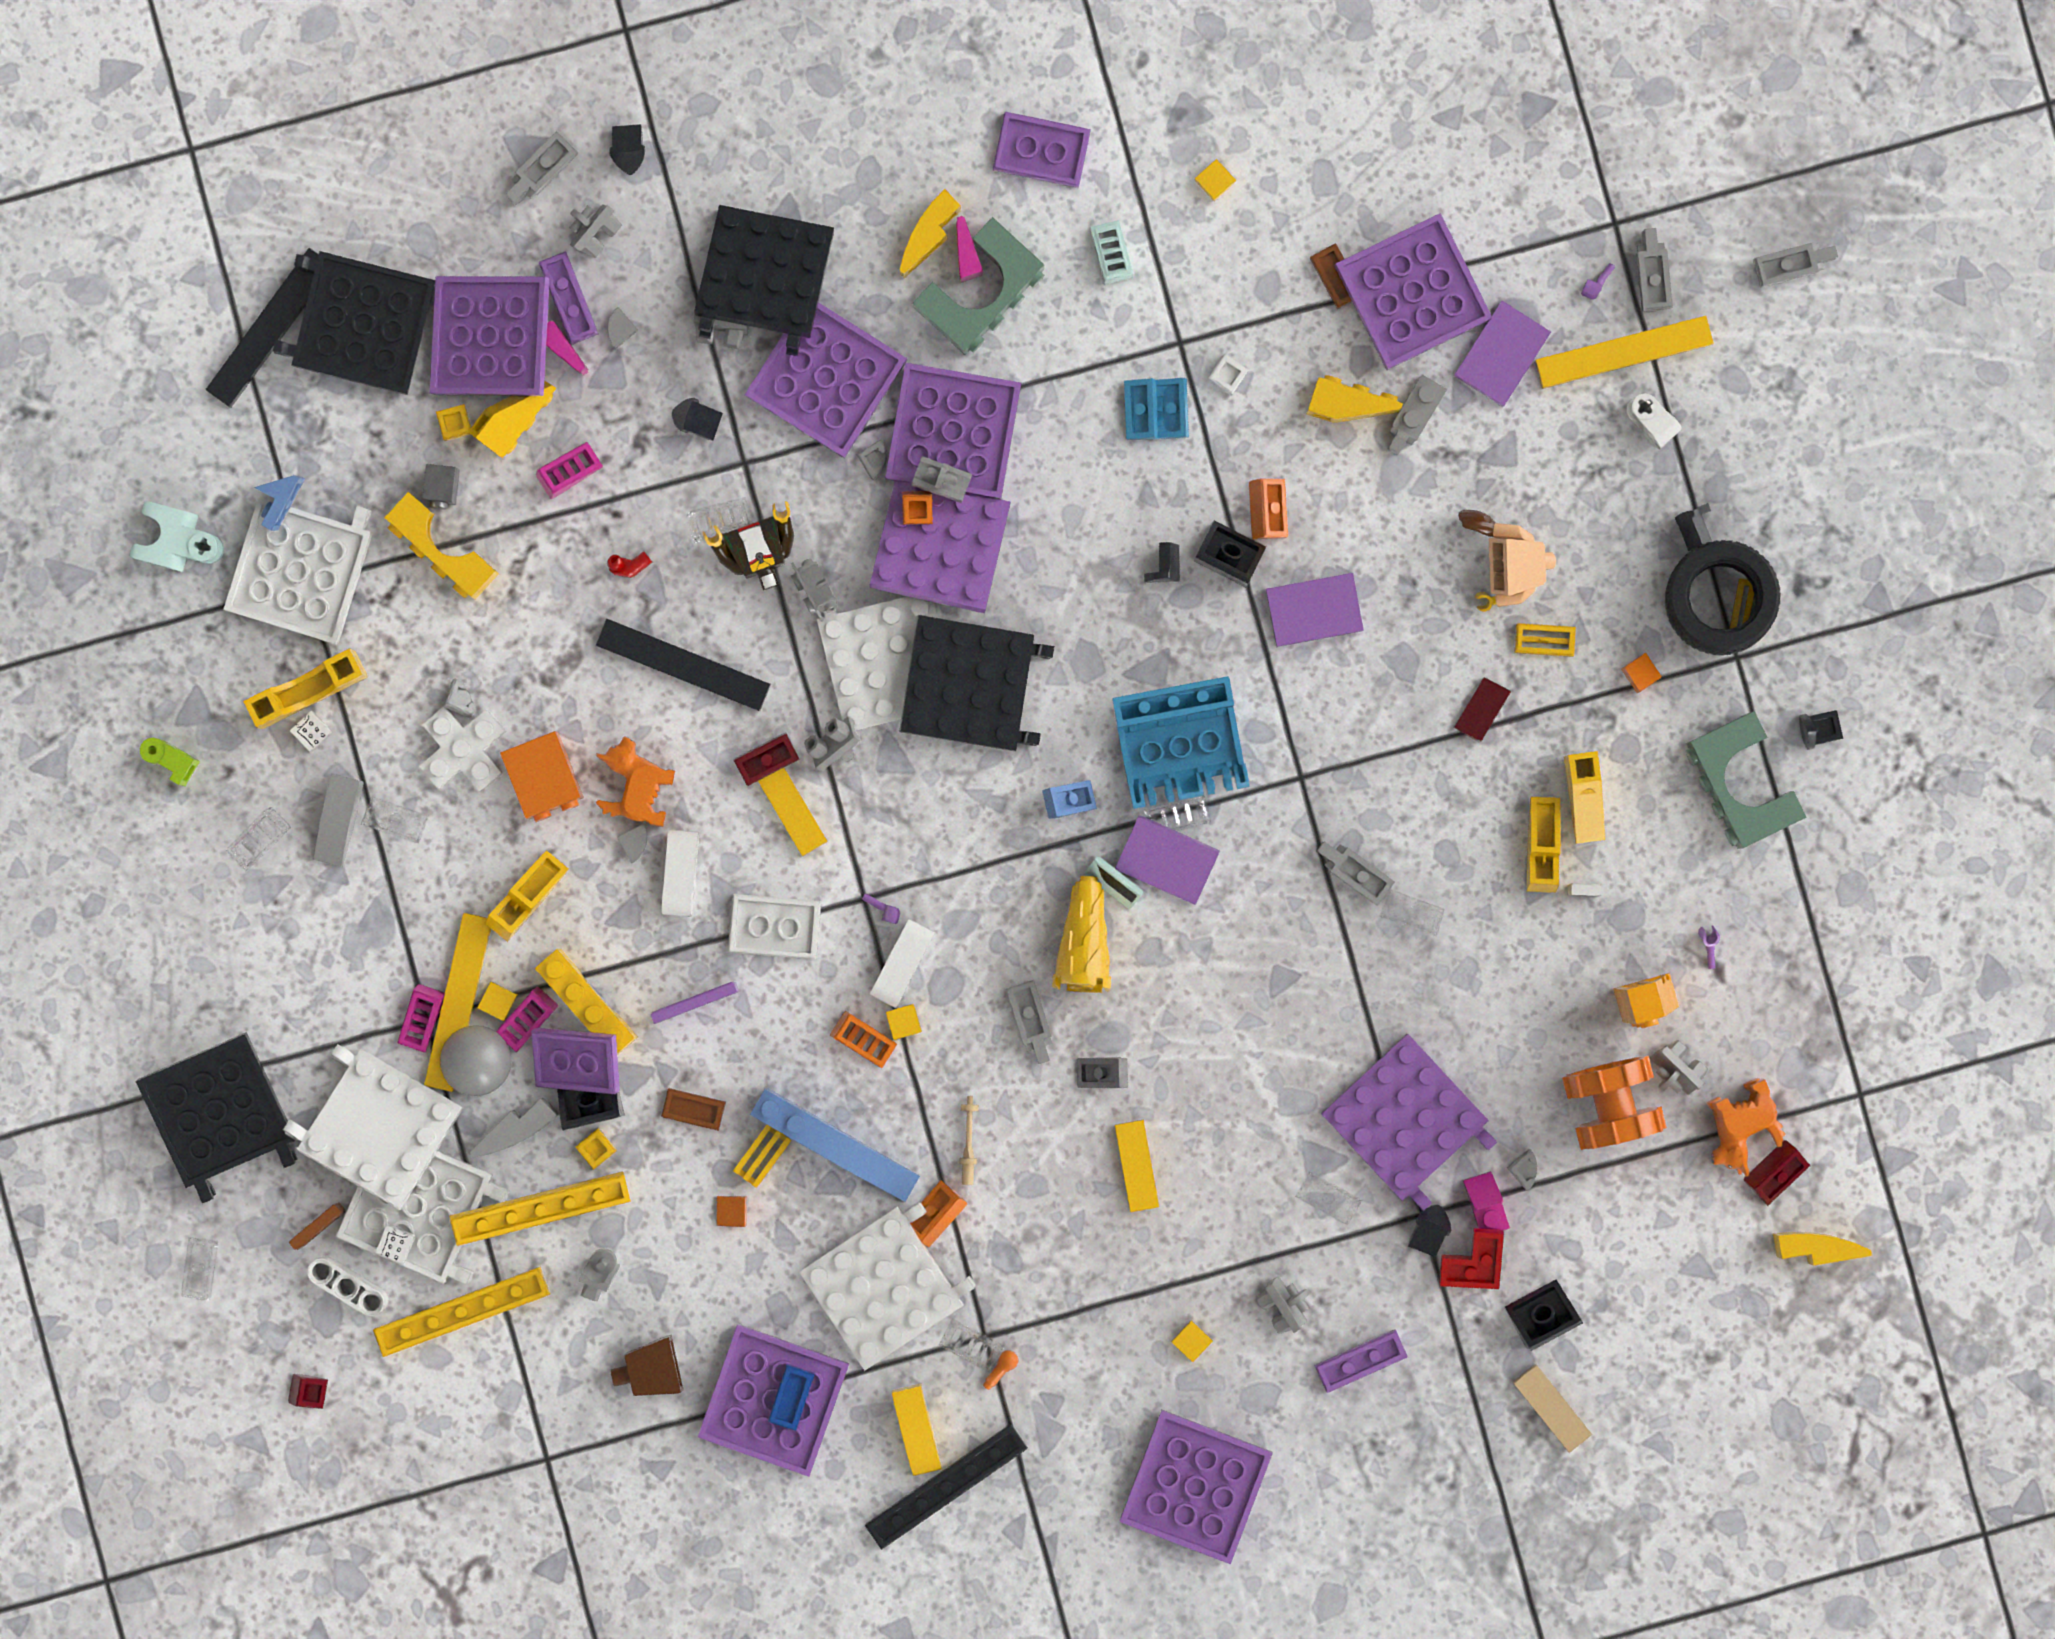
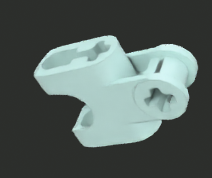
(177, 540)

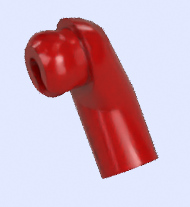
(626, 567)

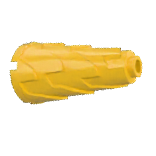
(1083, 951)

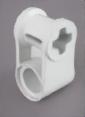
(1654, 423)

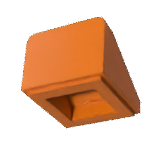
(917, 507)
(1641, 673)
(732, 1211)

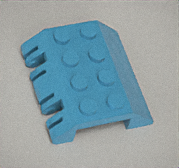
(1180, 740)

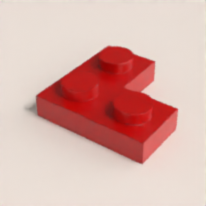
(1479, 1269)

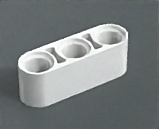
(680, 873)
(902, 963)
(333, 1282)

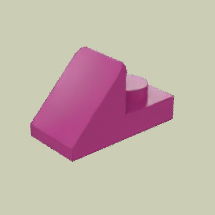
(1486, 1202)

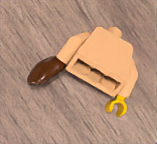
(1514, 559)

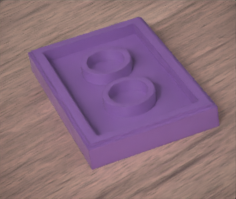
(1041, 149)
(1502, 353)
(1314, 609)
(1167, 859)
(575, 1060)

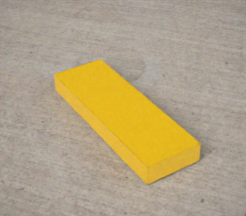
(793, 811)
(1136, 1165)

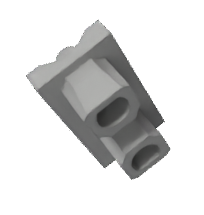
(601, 219)
(733, 333)
(941, 479)
(835, 744)
(1676, 1072)
(598, 1273)
(1289, 1303)

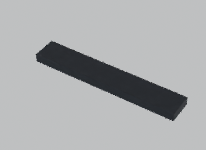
(261, 337)
(683, 664)
(946, 1486)

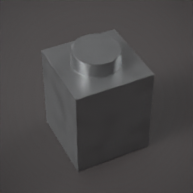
(440, 485)

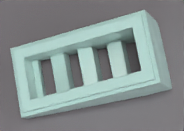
(1119, 274)

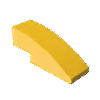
(928, 232)
(1543, 844)
(526, 896)
(1817, 1247)
(916, 1429)

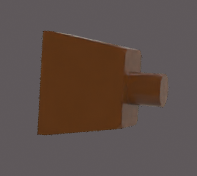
(651, 1369)

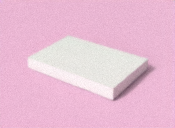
(774, 926)

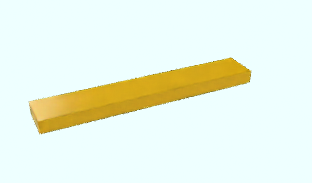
(1624, 352)
(460, 991)
(539, 1208)
(461, 1311)

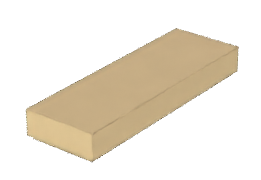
(1552, 1408)

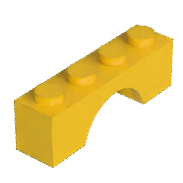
(414, 522)
(291, 697)
(583, 1000)

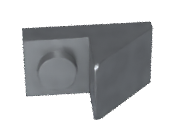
(1102, 1072)

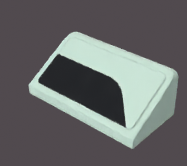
(1114, 882)

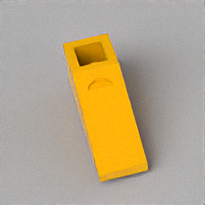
(1342, 403)
(507, 419)
(1585, 796)

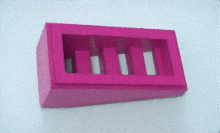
(967, 256)
(561, 346)
(563, 485)
(428, 994)
(540, 999)

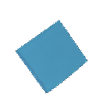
(1156, 409)

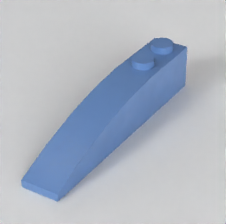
(834, 1144)

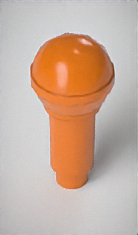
(1007, 1361)

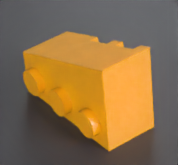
(1646, 1000)

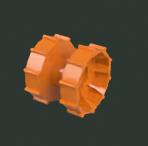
(1614, 1103)

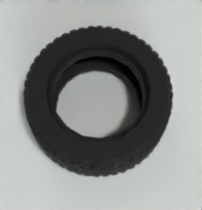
(1730, 555)

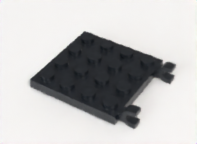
(763, 274)
(360, 322)
(969, 683)
(216, 1112)

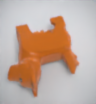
(640, 787)
(1742, 1120)

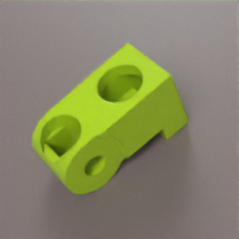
(163, 753)

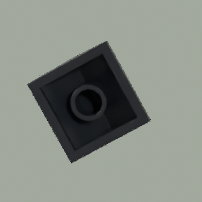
(1230, 554)
(586, 1108)
(1543, 1315)

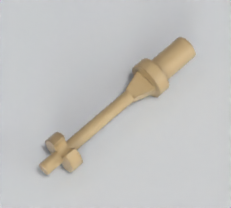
(968, 1156)

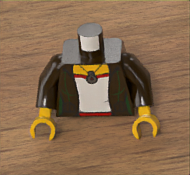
(756, 547)

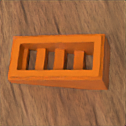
(842, 1025)

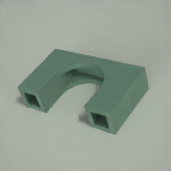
(967, 326)
(1711, 755)

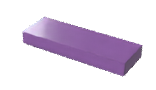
(568, 298)
(694, 1002)
(1361, 1361)

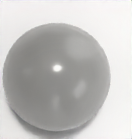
(475, 1060)

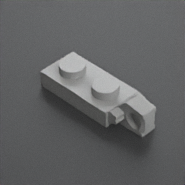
(541, 168)
(1792, 263)
(1653, 273)
(1415, 413)
(1356, 872)
(1030, 1019)

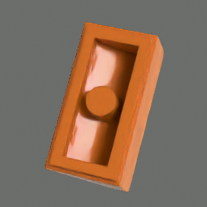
(1268, 508)
(942, 1208)

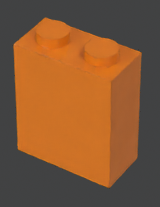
(542, 776)

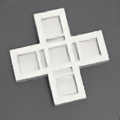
(462, 749)

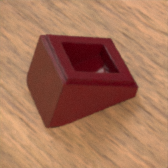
(307, 1391)

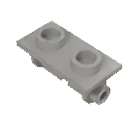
(819, 598)

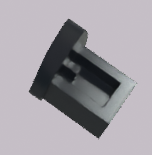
(627, 147)
(696, 418)
(1693, 527)
(1168, 564)
(1820, 728)
(1430, 1230)

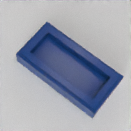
(791, 1397)

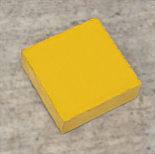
(1215, 180)
(453, 422)
(497, 1001)
(903, 1022)
(596, 1148)
(1192, 1341)

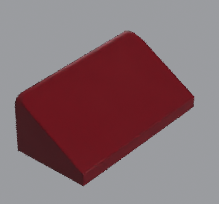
(1482, 709)
(766, 759)
(1776, 1172)

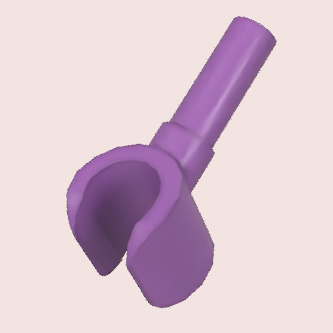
(1591, 288)
(891, 914)
(1710, 942)

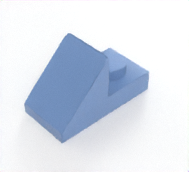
(284, 493)
(1069, 799)

